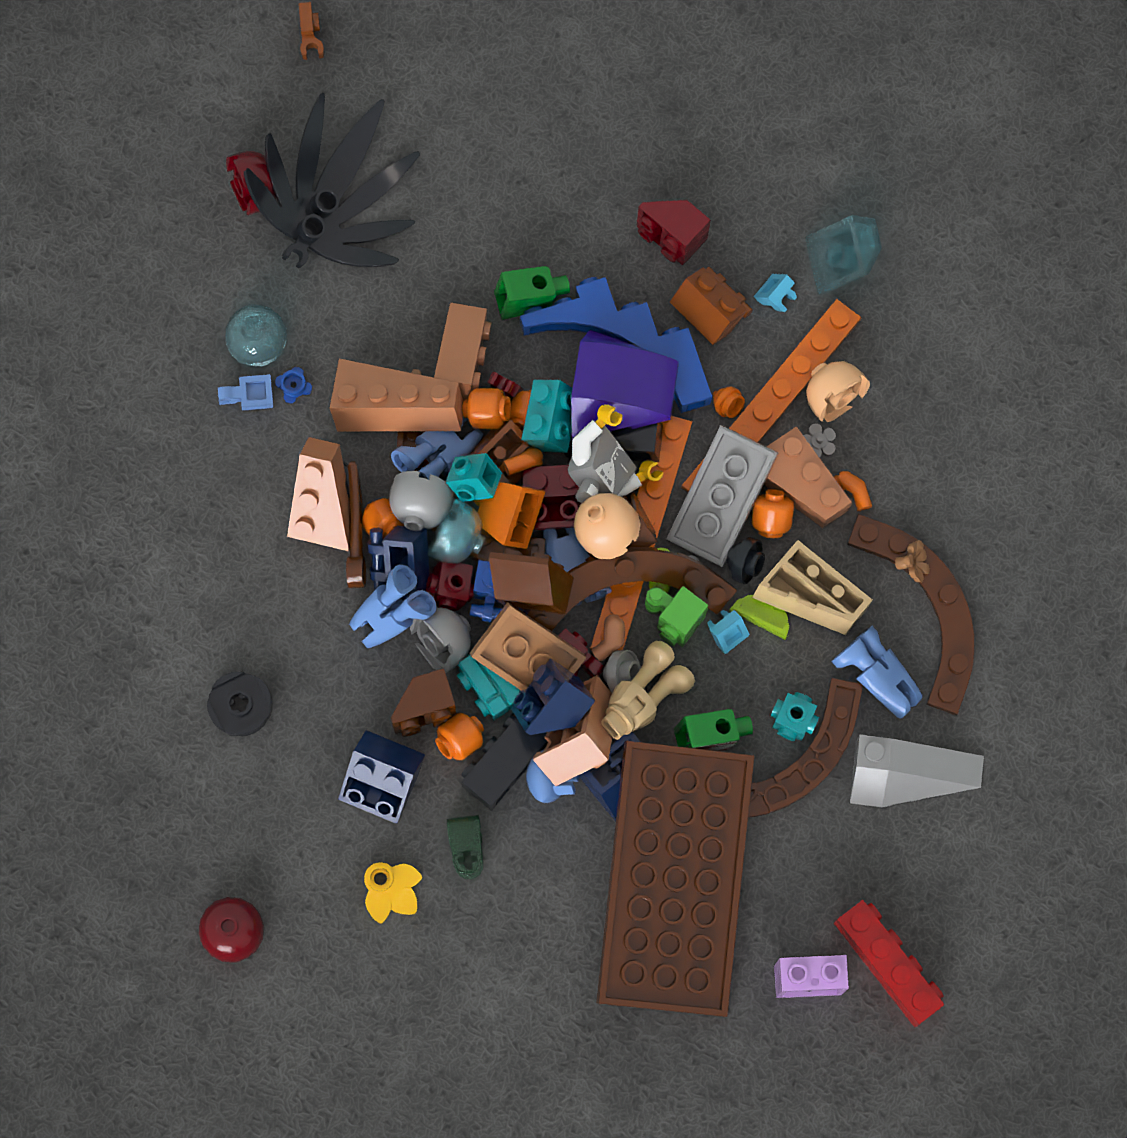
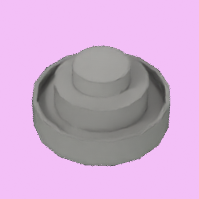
(620, 667)

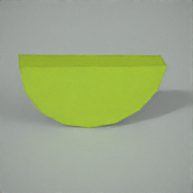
(763, 615)

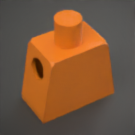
(511, 514)

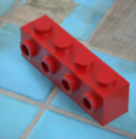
(889, 963)

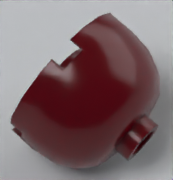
(257, 164)
(231, 929)

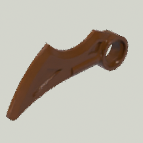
(355, 564)

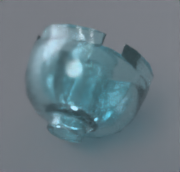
(255, 335)
(458, 534)

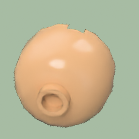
(833, 388)
(606, 525)

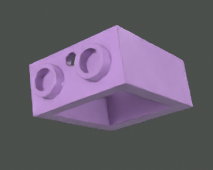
(815, 974)

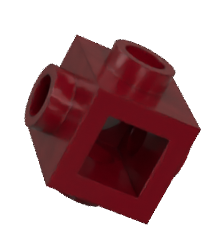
(450, 585)

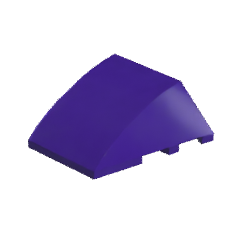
(621, 376)

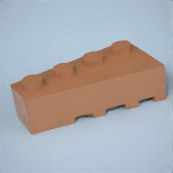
(393, 400)

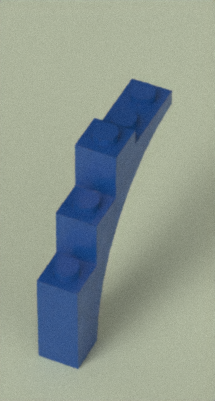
(632, 324)

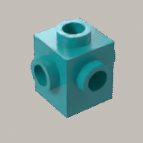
(474, 477)
(788, 726)

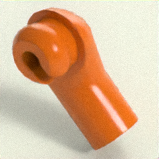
(529, 458)
(855, 486)

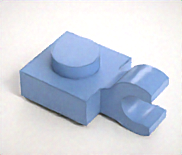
(253, 393)

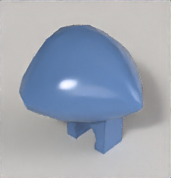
(543, 788)

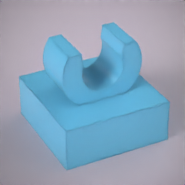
(774, 290)
(728, 631)

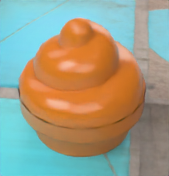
(728, 402)

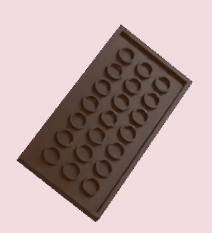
(675, 879)

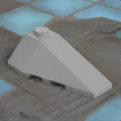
(904, 771)

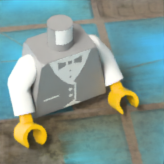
(601, 463)

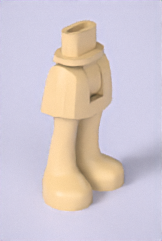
(631, 706)

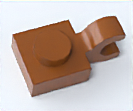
(309, 24)

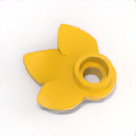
(394, 894)

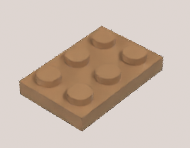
(519, 645)

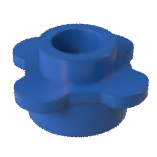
(293, 376)

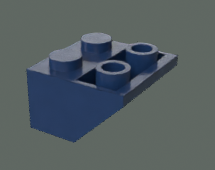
(552, 700)
(381, 776)
(605, 780)

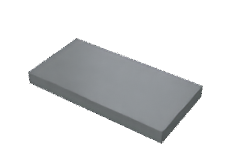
(722, 495)

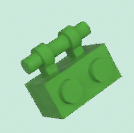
(678, 616)

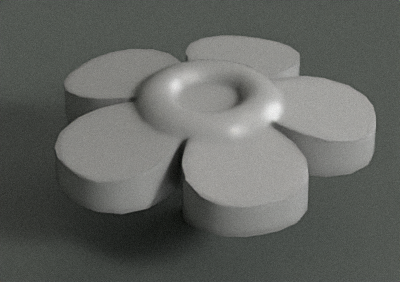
(819, 441)

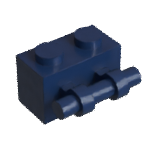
(399, 548)

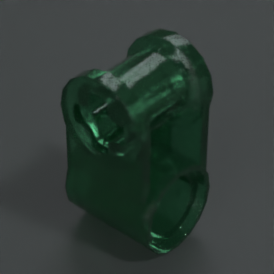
(464, 841)

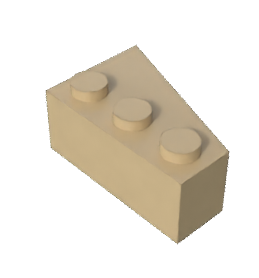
(813, 591)

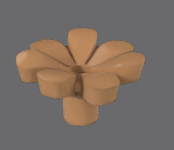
(914, 561)

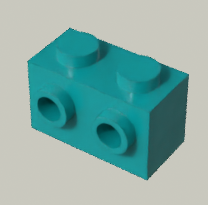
(549, 416)

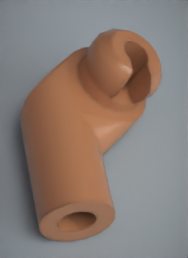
(613, 637)

